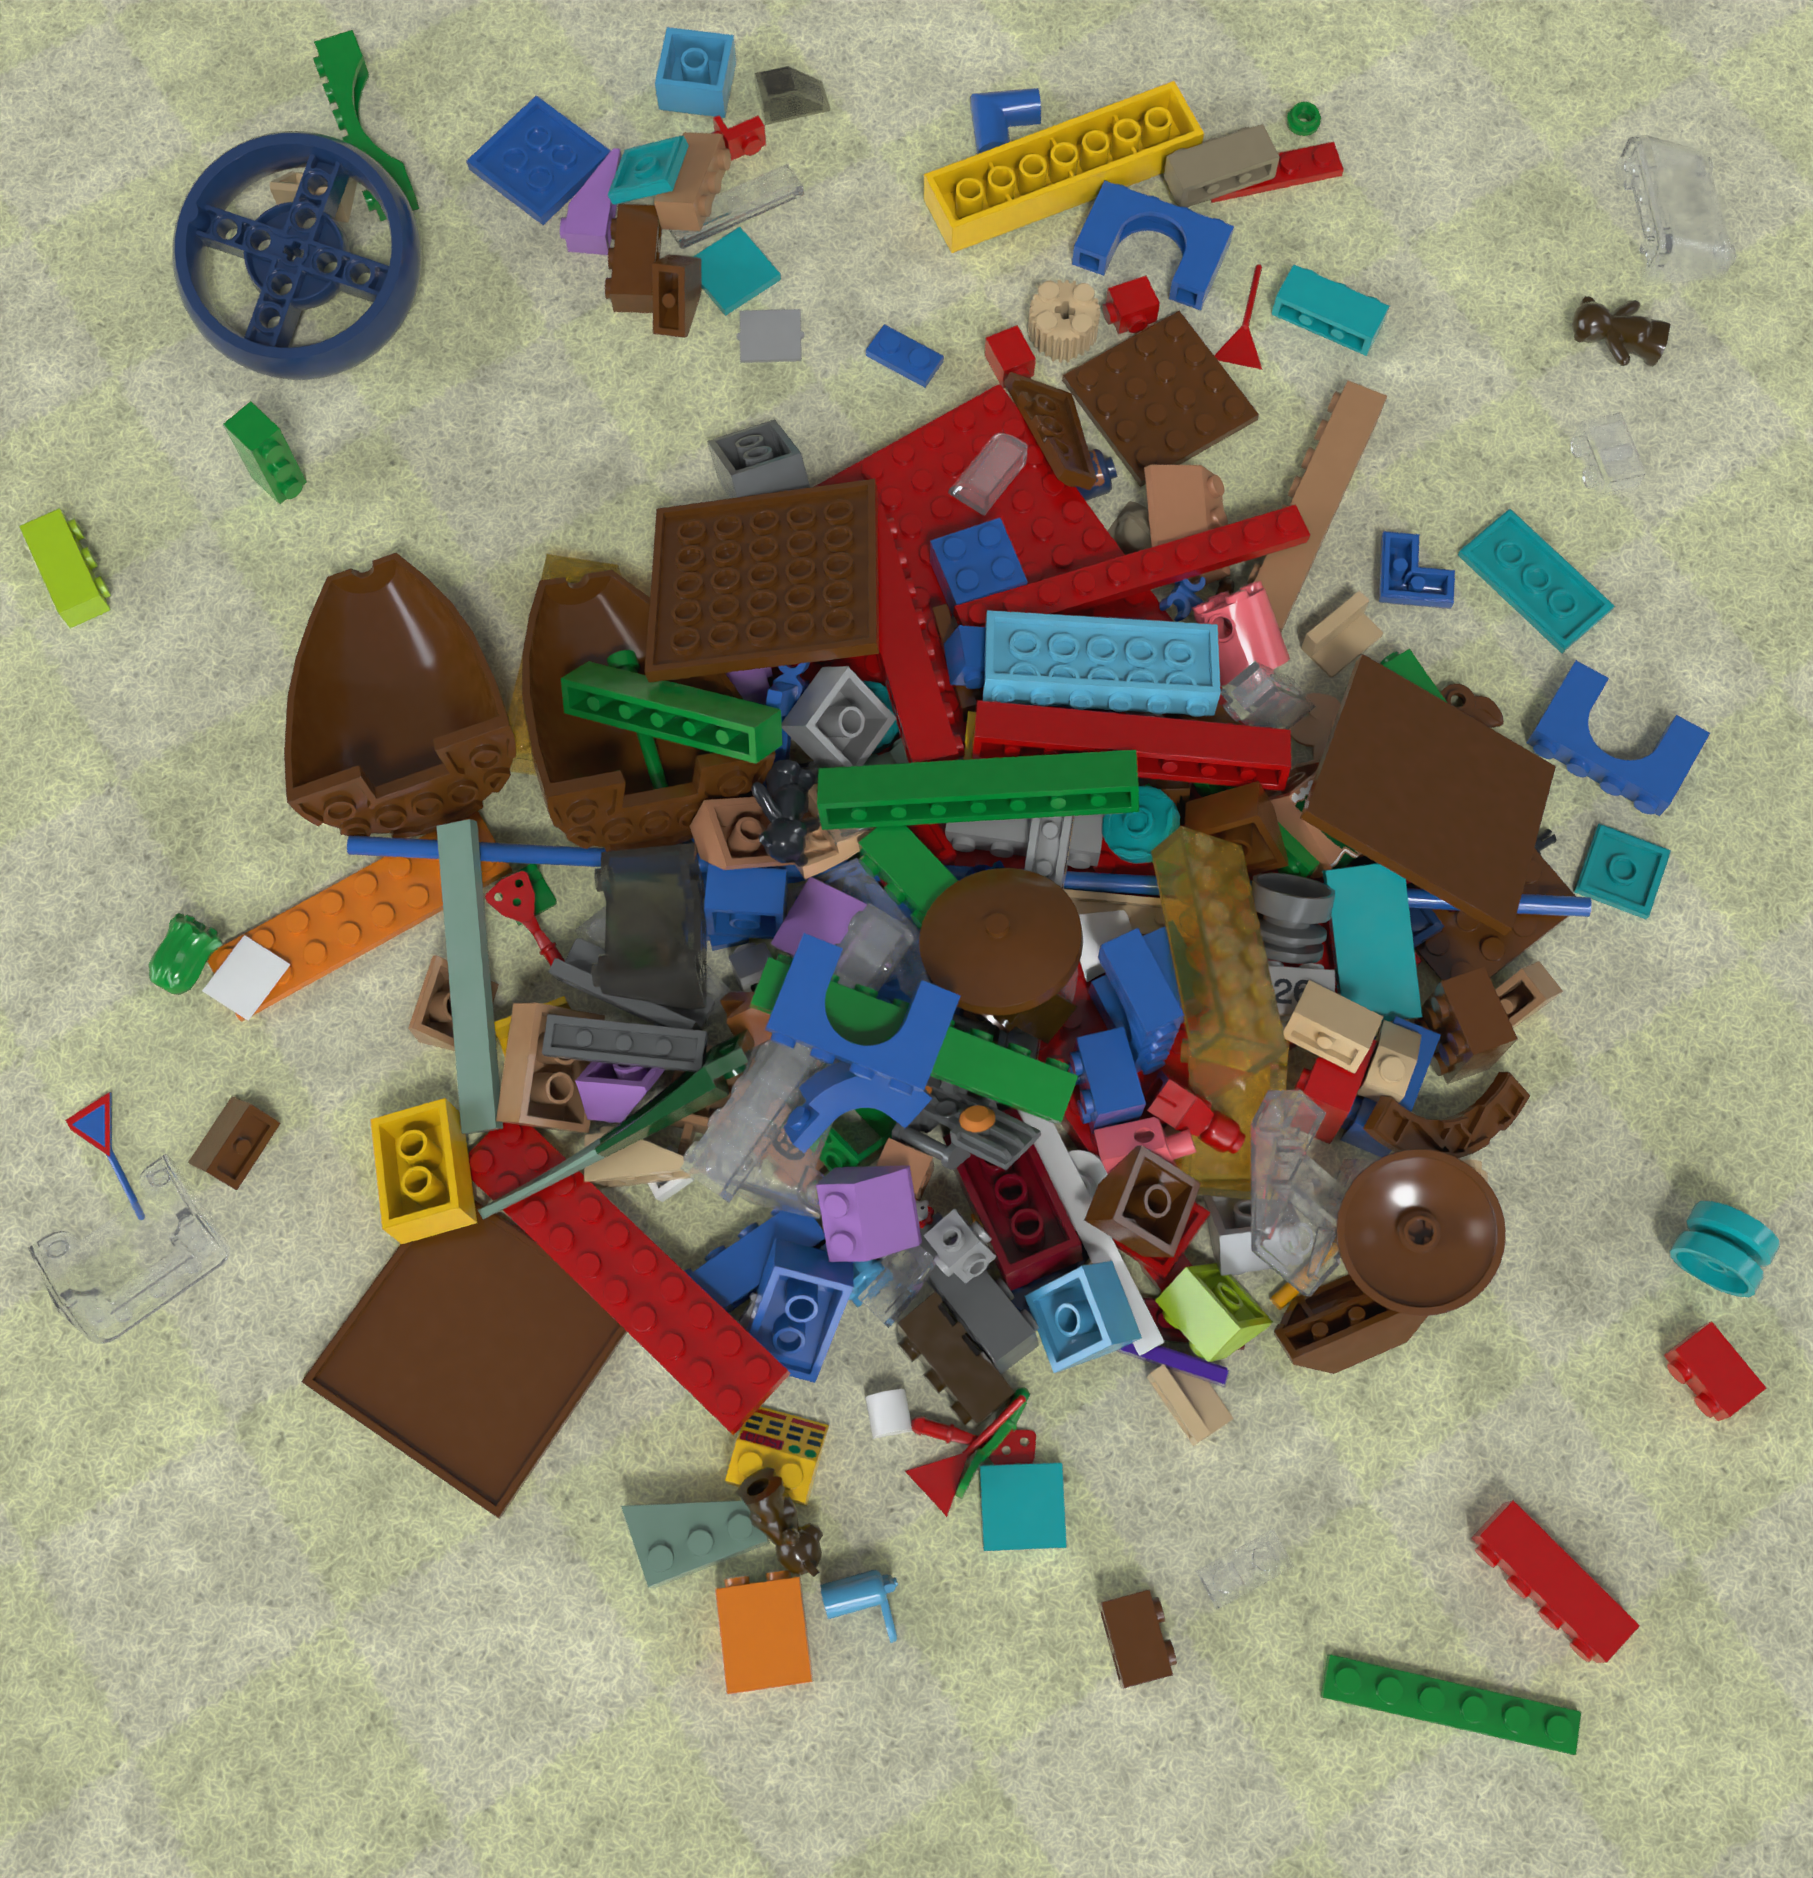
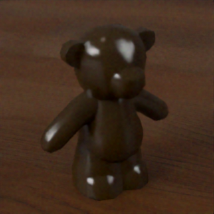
(1621, 330)
(777, 1518)

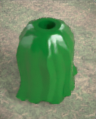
(182, 954)

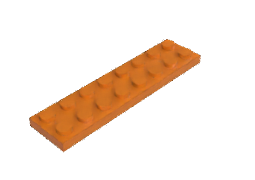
(354, 917)

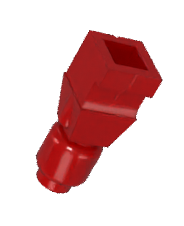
(1188, 1110)

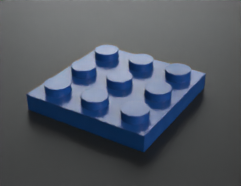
(538, 160)

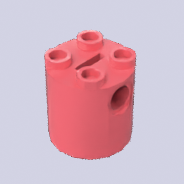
(1245, 630)

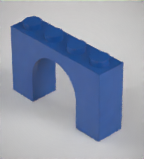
(1124, 212)
(1566, 737)
(1138, 999)
(802, 1019)

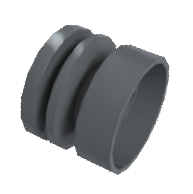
(1290, 915)

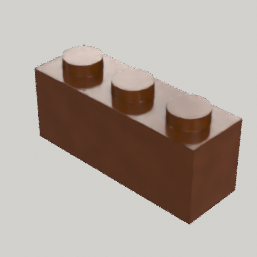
(635, 249)

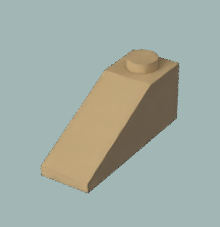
(633, 1165)

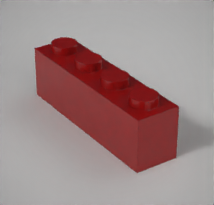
(1555, 1583)

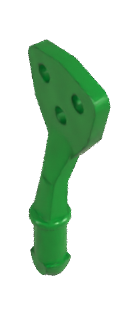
(999, 1435)

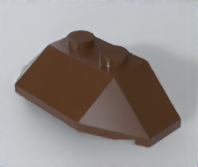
(1341, 1327)

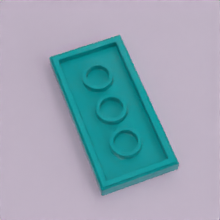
(1536, 580)
(1373, 940)

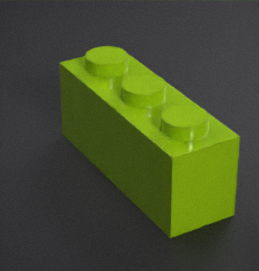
(66, 567)

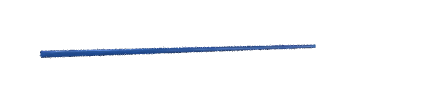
(1074, 880)

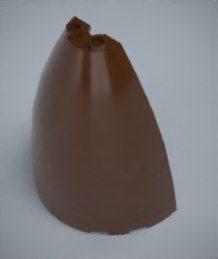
(392, 709)
(595, 771)

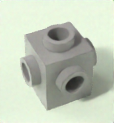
(960, 1246)

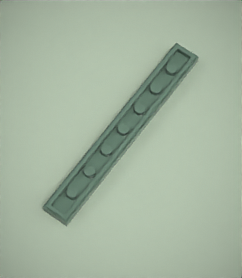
(469, 976)

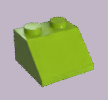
(1212, 1311)

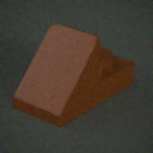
(742, 1017)

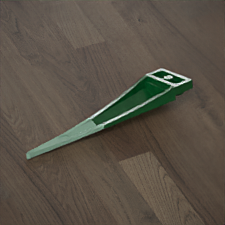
(678, 1100)

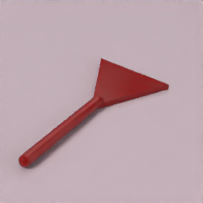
(1241, 347)
(941, 1478)

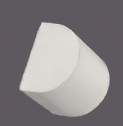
(888, 1413)

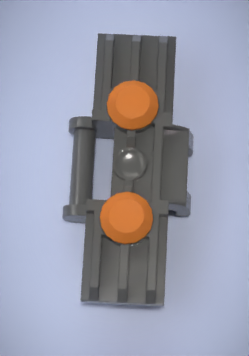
(975, 1129)

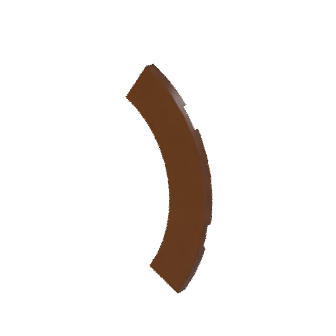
(1453, 1135)

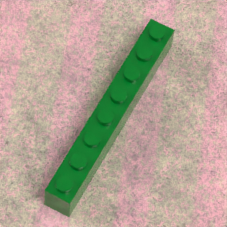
(978, 790)
(963, 1059)

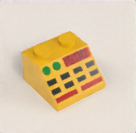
(782, 1443)

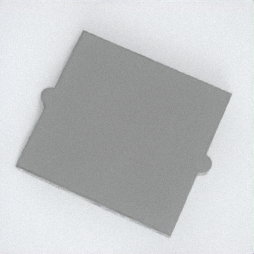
(770, 335)

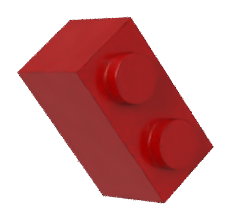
(1713, 1372)

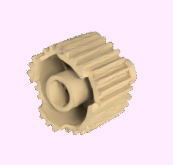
(1064, 319)

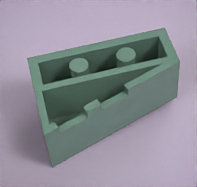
(689, 1537)

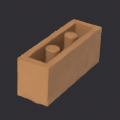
(696, 184)

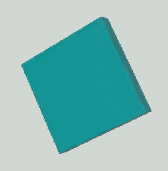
(648, 170)
(735, 271)
(1622, 871)
(1023, 1506)

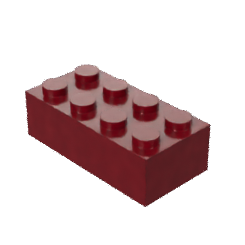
(1020, 1215)

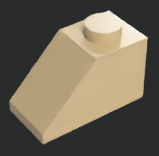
(1391, 1063)

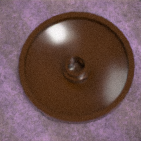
(1001, 941)
(1420, 1232)

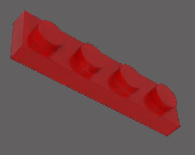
(1297, 168)

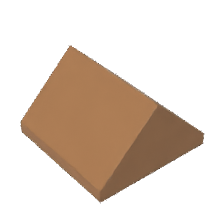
(433, 1012)

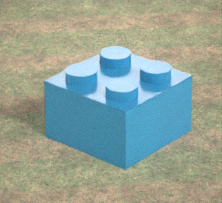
(695, 72)

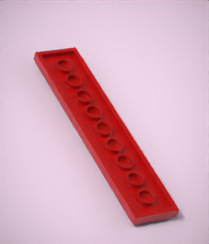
(630, 1277)

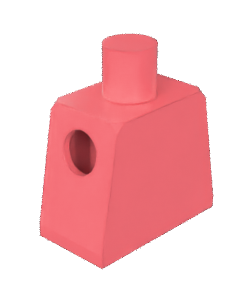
(1119, 1140)

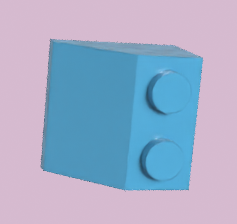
(1083, 1316)

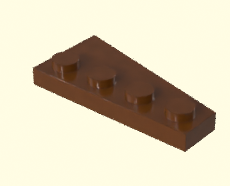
(1056, 428)

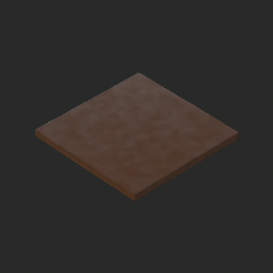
(1430, 794)
(469, 1356)

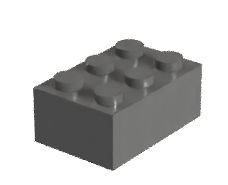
(758, 461)

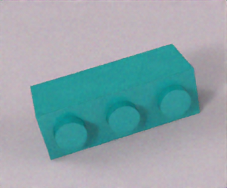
(1330, 309)

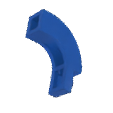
(839, 1091)

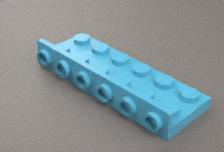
(1101, 663)

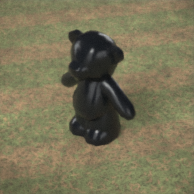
(784, 806)

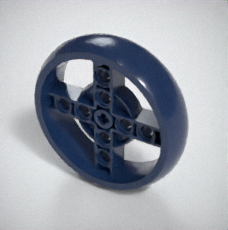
(205, 224)

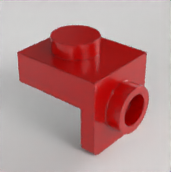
(742, 138)

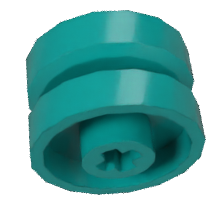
(1725, 1248)

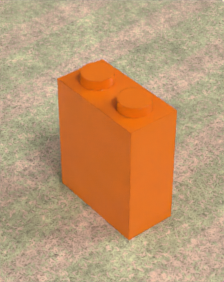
(763, 1633)

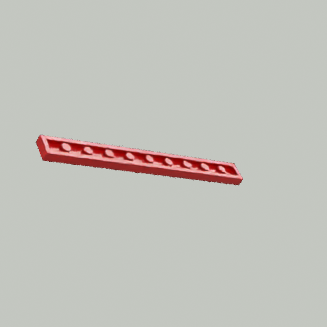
(1145, 568)

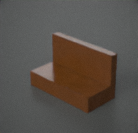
(234, 1142)

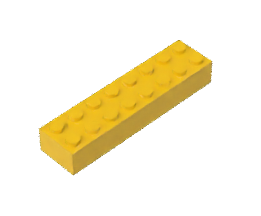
(1059, 166)

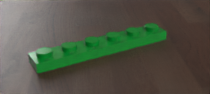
(1451, 1704)

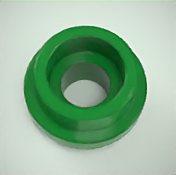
(1306, 111)

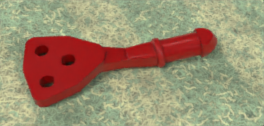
(524, 912)
(949, 1433)

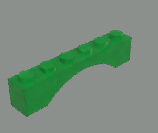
(347, 75)

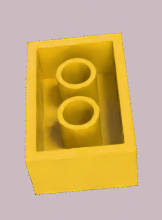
(422, 1171)

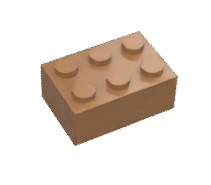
(538, 1087)

